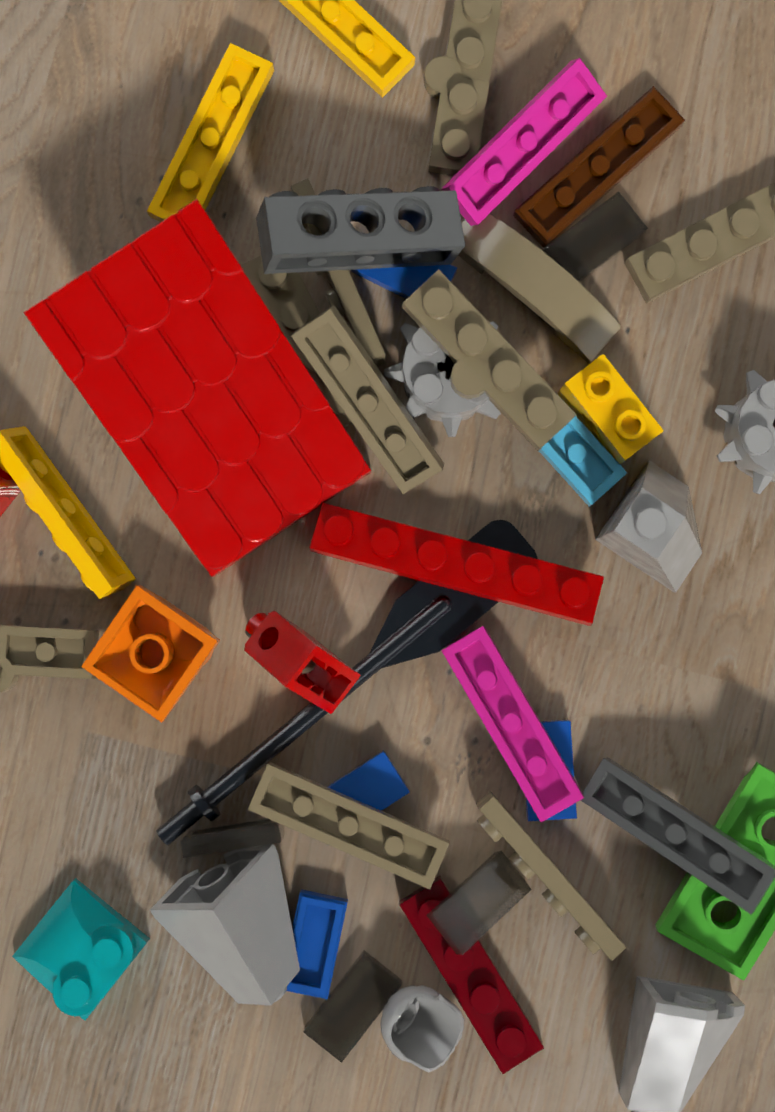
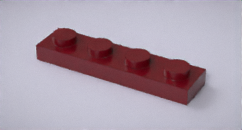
(475, 984)

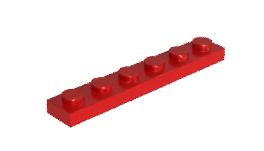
(457, 564)

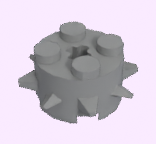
(428, 388)
(751, 431)

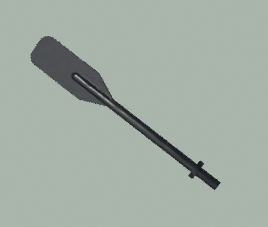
(416, 627)

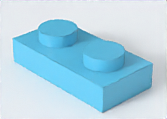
(582, 461)

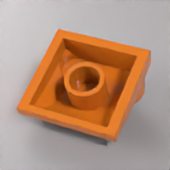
(151, 652)

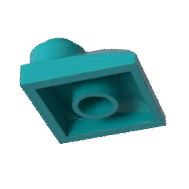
(80, 949)

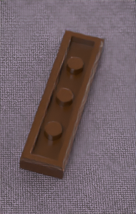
(599, 167)

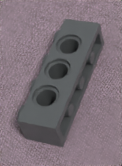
(291, 249)

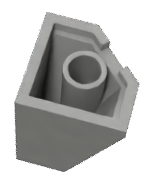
(655, 527)
(236, 924)
(673, 1042)

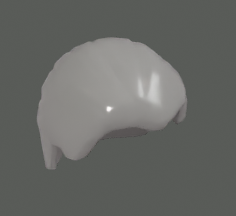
(421, 1026)

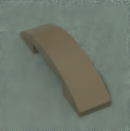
(540, 285)

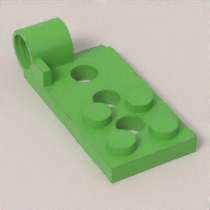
(687, 916)

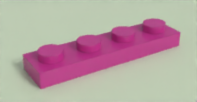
(525, 141)
(513, 724)

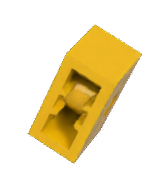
(610, 409)

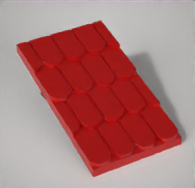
(199, 388)

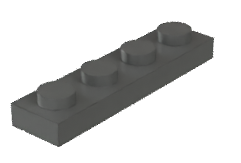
(679, 835)

